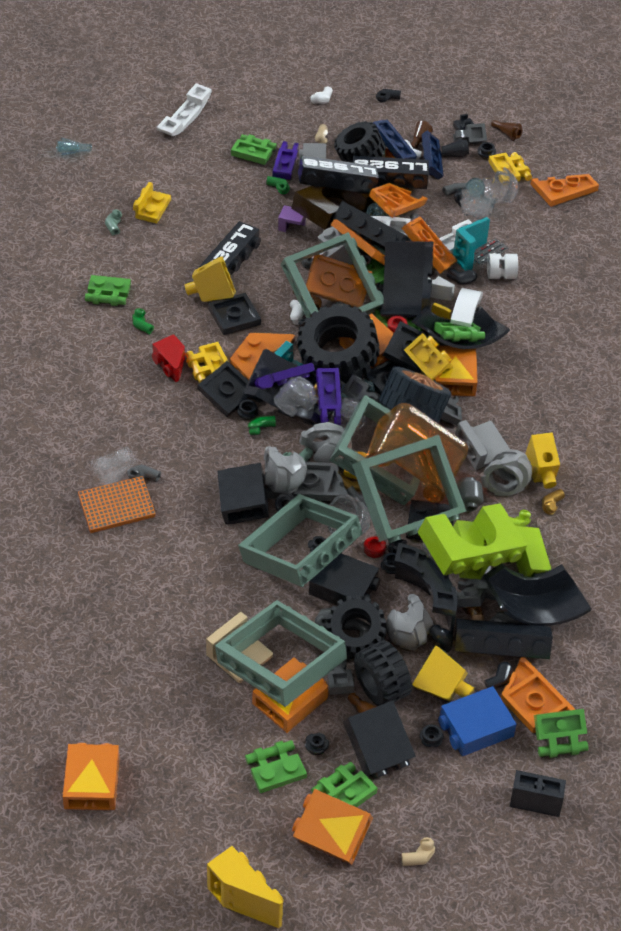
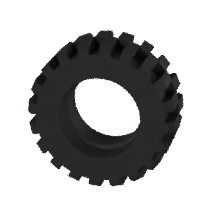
(335, 323)

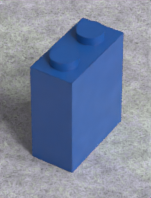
(477, 721)

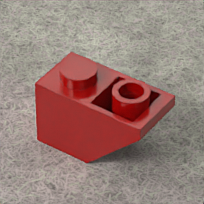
(170, 356)

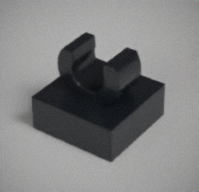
(461, 124)

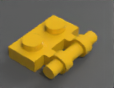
(514, 164)
(211, 355)

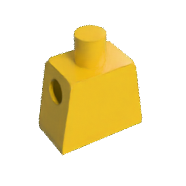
(211, 281)
(544, 459)
(442, 677)

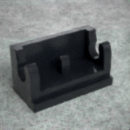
(537, 793)

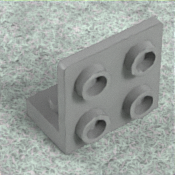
(483, 442)

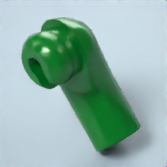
(280, 184)
(139, 321)
(255, 425)

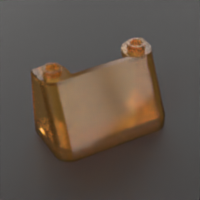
(409, 425)

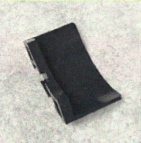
(406, 278)
(493, 330)
(272, 363)
(418, 569)
(537, 600)

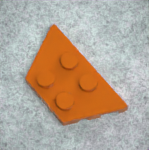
(395, 199)
(250, 350)
(531, 694)

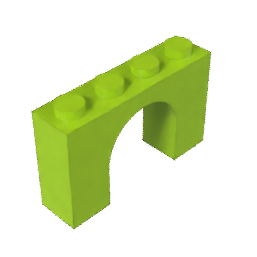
(456, 555)
(533, 560)

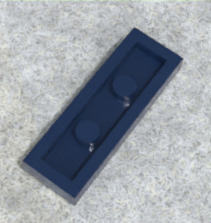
(394, 140)
(432, 153)

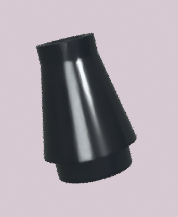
(456, 149)

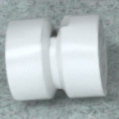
(509, 266)

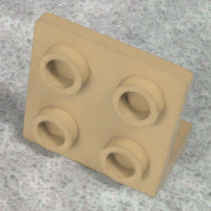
(256, 651)

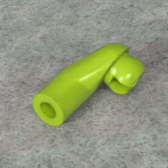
(523, 518)

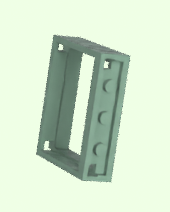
(300, 289)
(384, 481)
(373, 500)
(286, 519)
(282, 691)

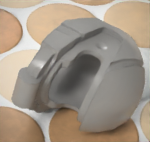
(324, 448)
(503, 465)
(283, 472)
(409, 628)

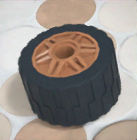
(416, 390)

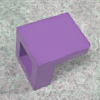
(289, 216)

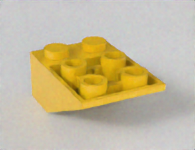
(243, 888)

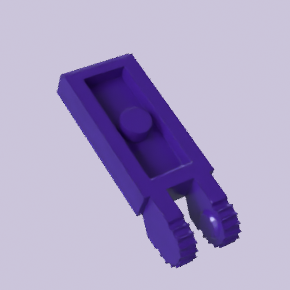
(285, 161)
(283, 376)
(329, 393)

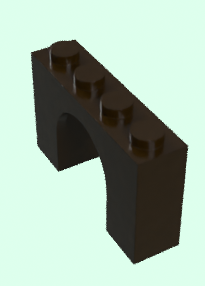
(316, 203)

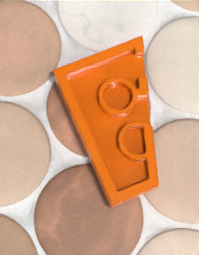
(561, 190)

